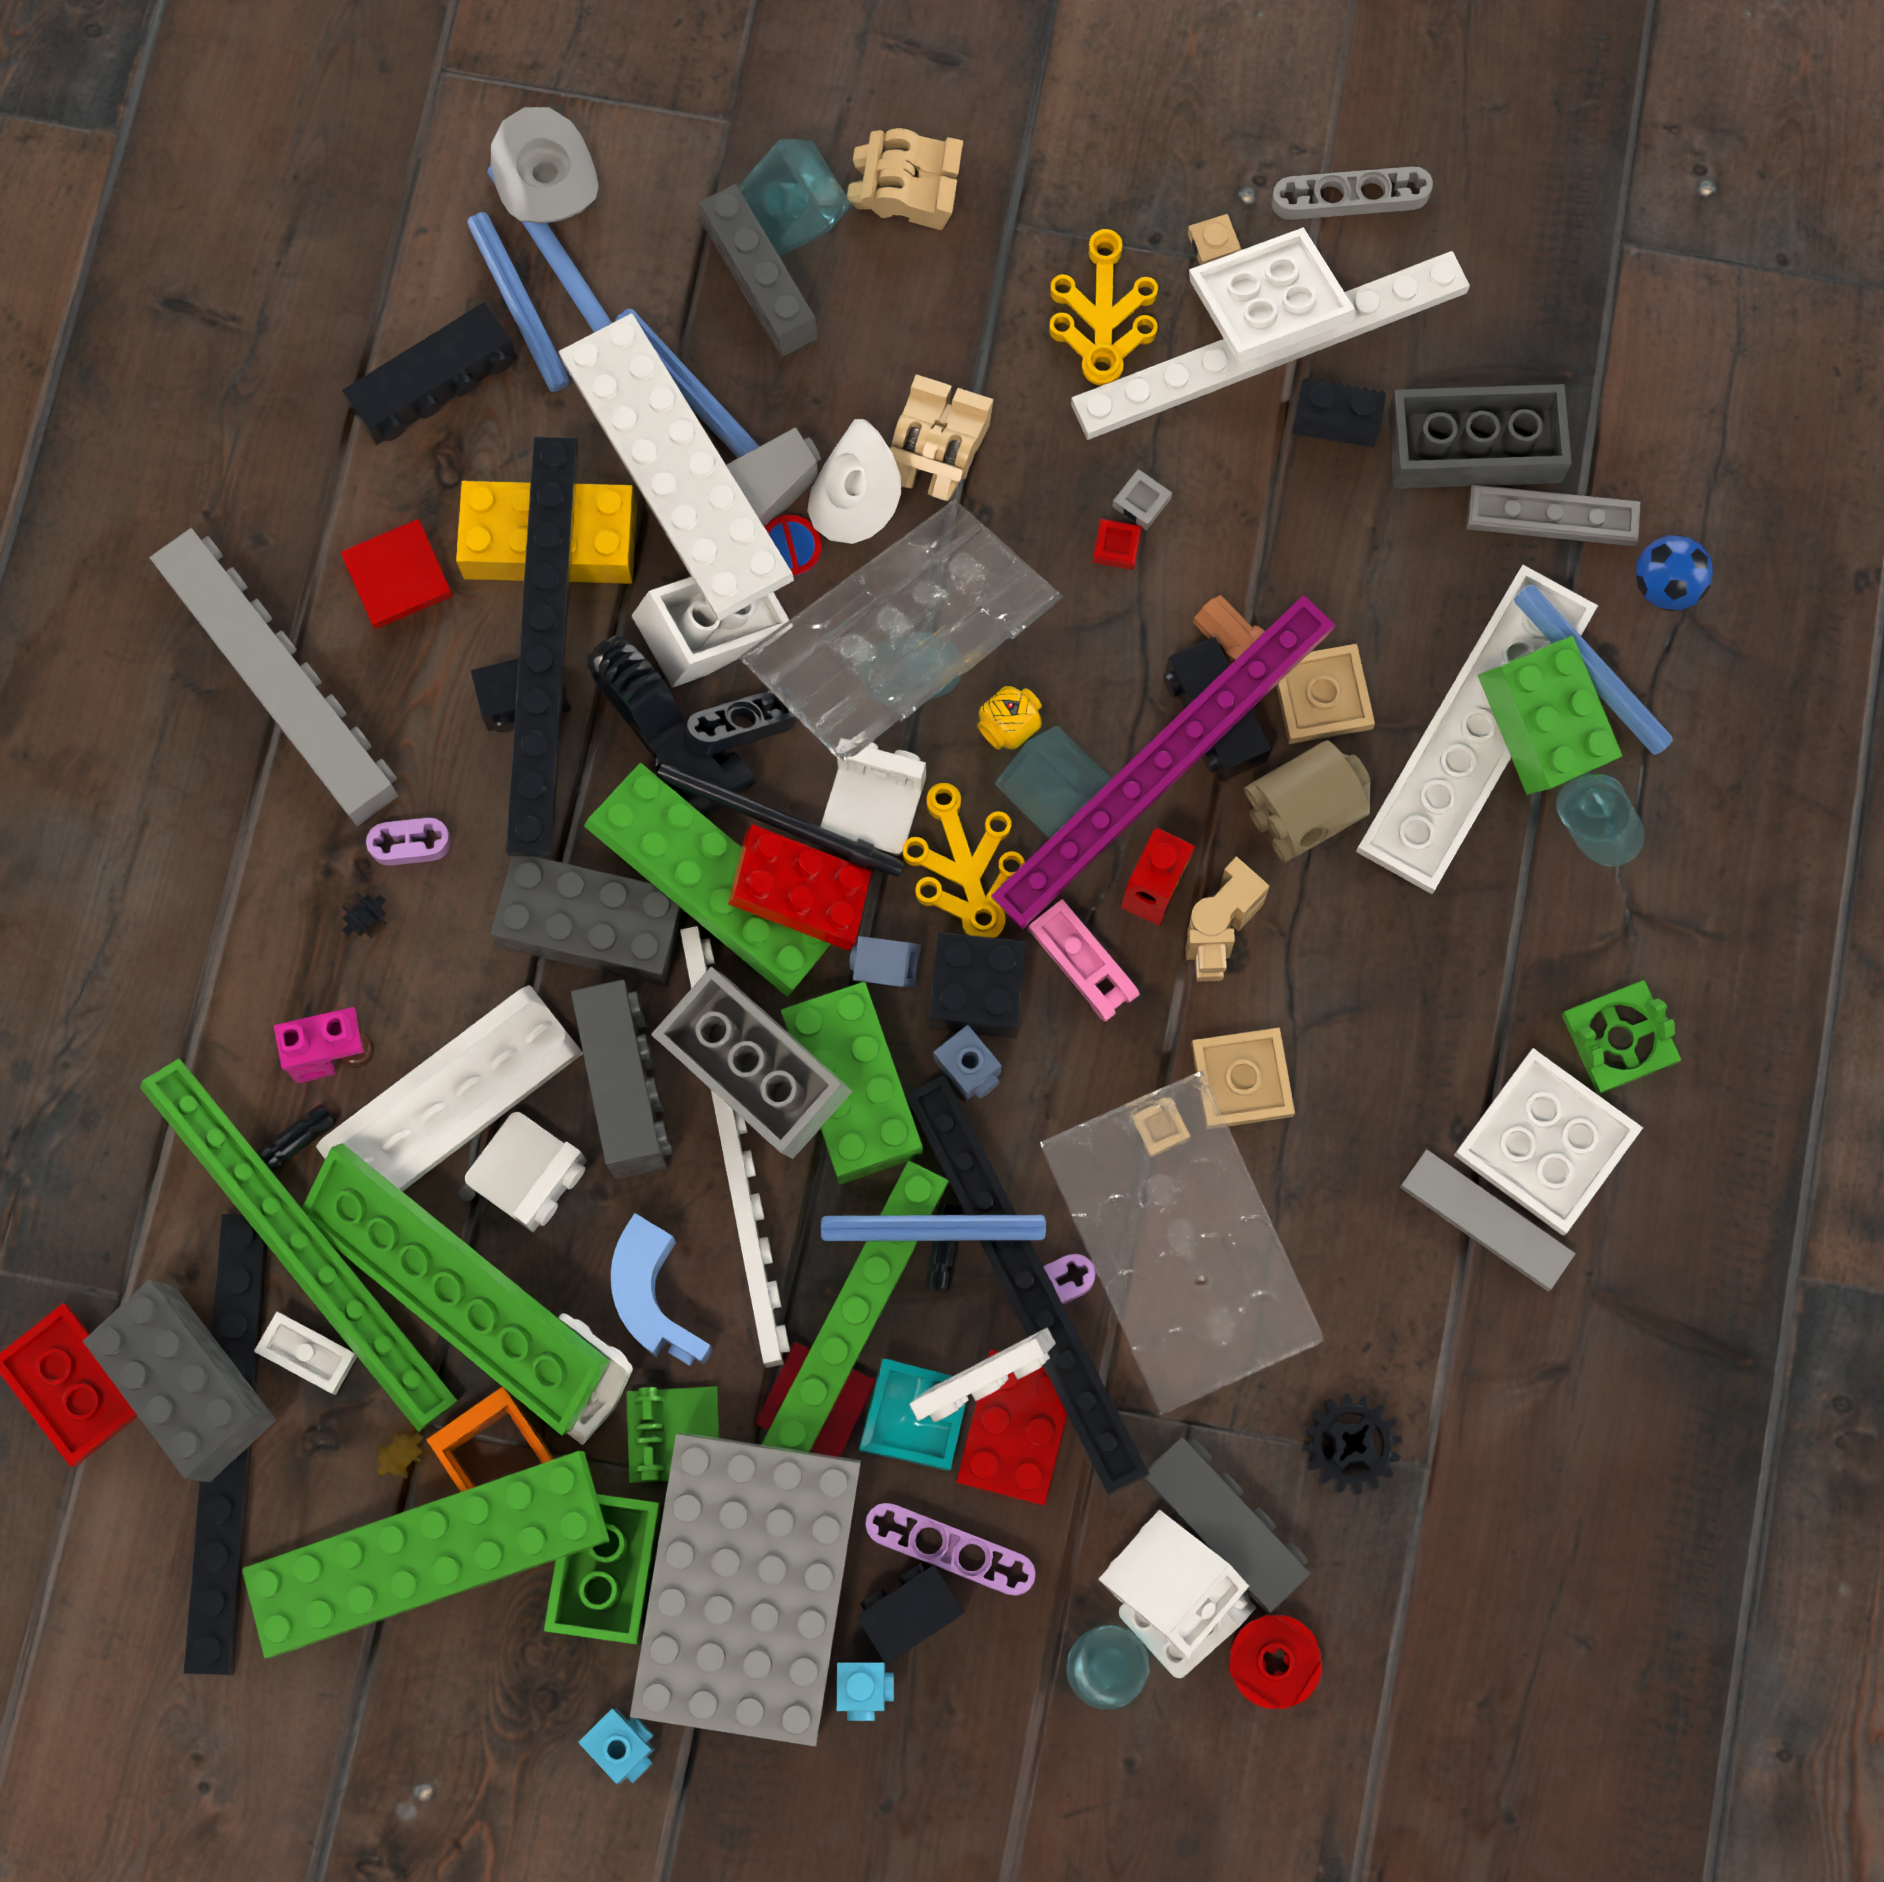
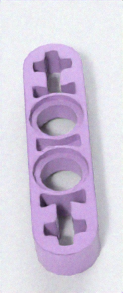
(952, 1544)

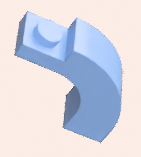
(633, 1283)

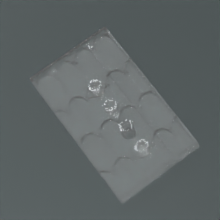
(900, 629)
(1173, 1205)

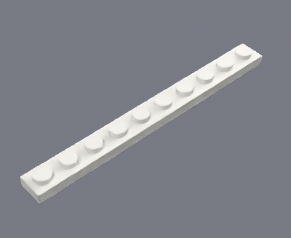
(1216, 367)
(747, 1207)

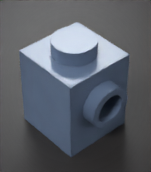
(885, 961)
(968, 1064)

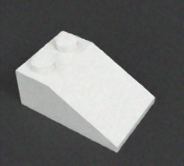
(691, 639)

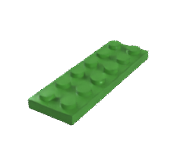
(696, 870)

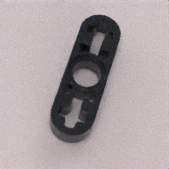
(731, 735)

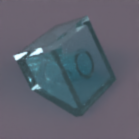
(794, 195)

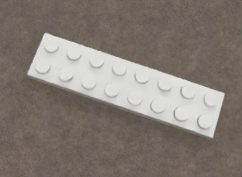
(676, 467)
(1461, 748)

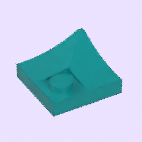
(892, 1426)

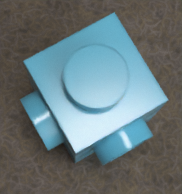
(863, 1689)
(619, 1746)

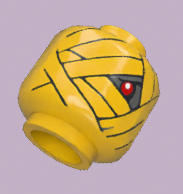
(1010, 717)

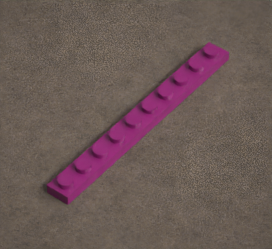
(1162, 762)

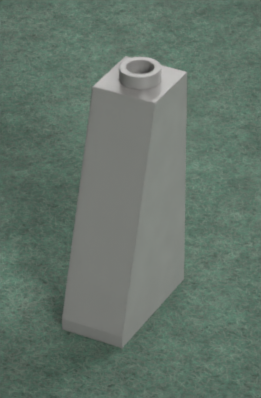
(776, 473)

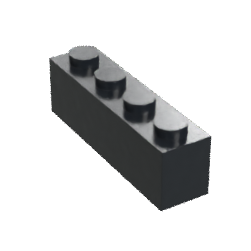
(430, 374)

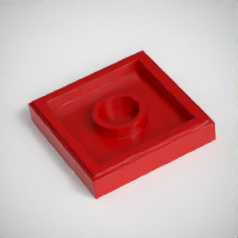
(396, 574)

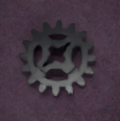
(1368, 1458)

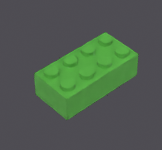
(874, 1122)

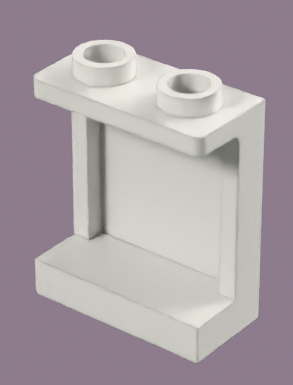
(1174, 1582)

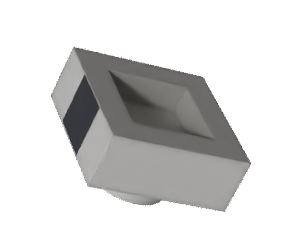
(1142, 499)

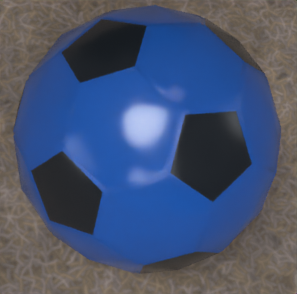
(1674, 572)

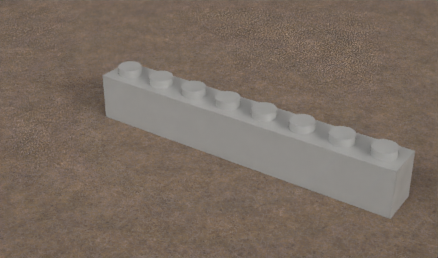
(275, 677)

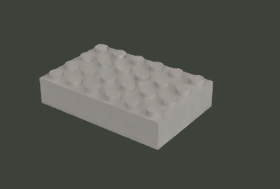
(745, 1589)

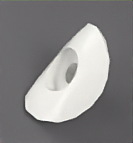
(855, 487)

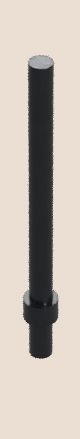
(860, 852)

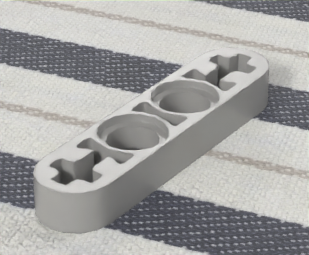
(1350, 186)

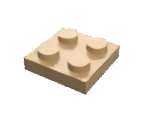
(1325, 696)
(1246, 1075)

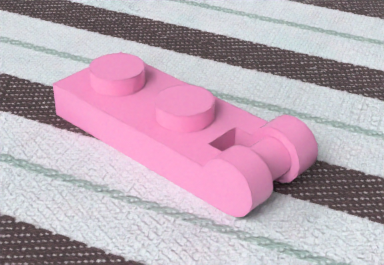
(1082, 959)

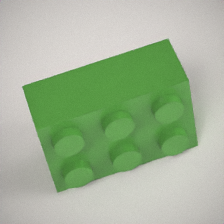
(1550, 715)
(608, 1587)

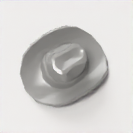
(542, 166)

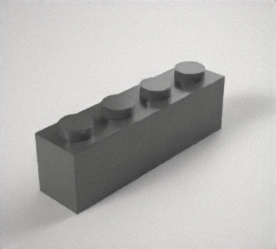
(758, 270)
(1225, 1524)

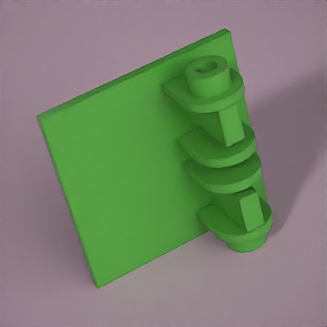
(655, 1420)

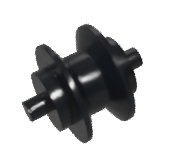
(364, 915)

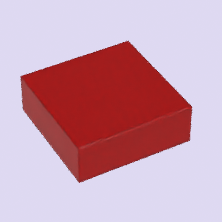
(1117, 544)

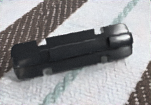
(296, 1137)
(941, 1256)

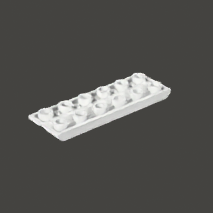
(458, 1090)

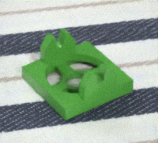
(1592, 1052)

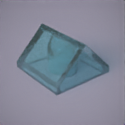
(1051, 780)

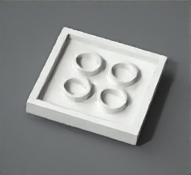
(1271, 295)
(1548, 1141)
(984, 1377)

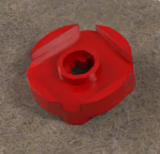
(1301, 1656)

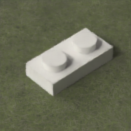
(306, 1353)

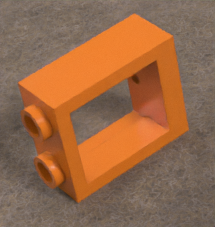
(474, 1422)

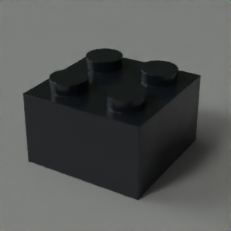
(977, 984)

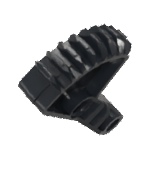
(655, 719)

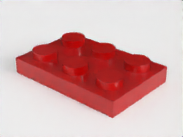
(799, 887)
(65, 1386)
(1015, 1439)

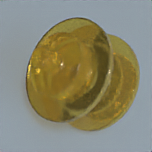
(399, 1454)

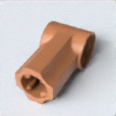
(1228, 626)

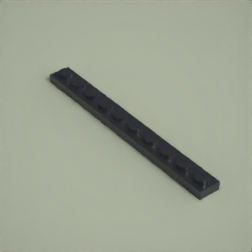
(542, 648)
(1029, 1289)
(224, 1500)

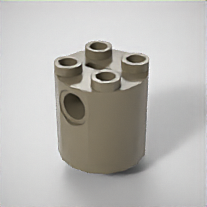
(1310, 799)

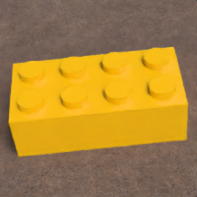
(496, 527)

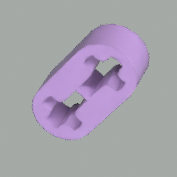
(409, 851)
(1058, 1269)

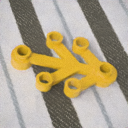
(1103, 316)
(966, 869)

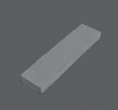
(1553, 515)
(1487, 1220)

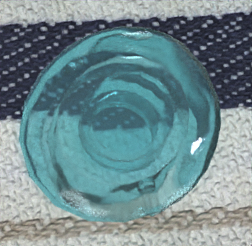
(1108, 1667)

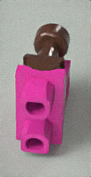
(314, 1042)

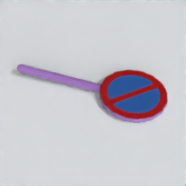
(796, 542)

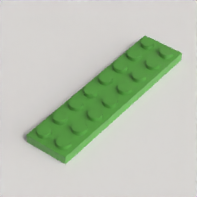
(454, 1289)
(425, 1554)

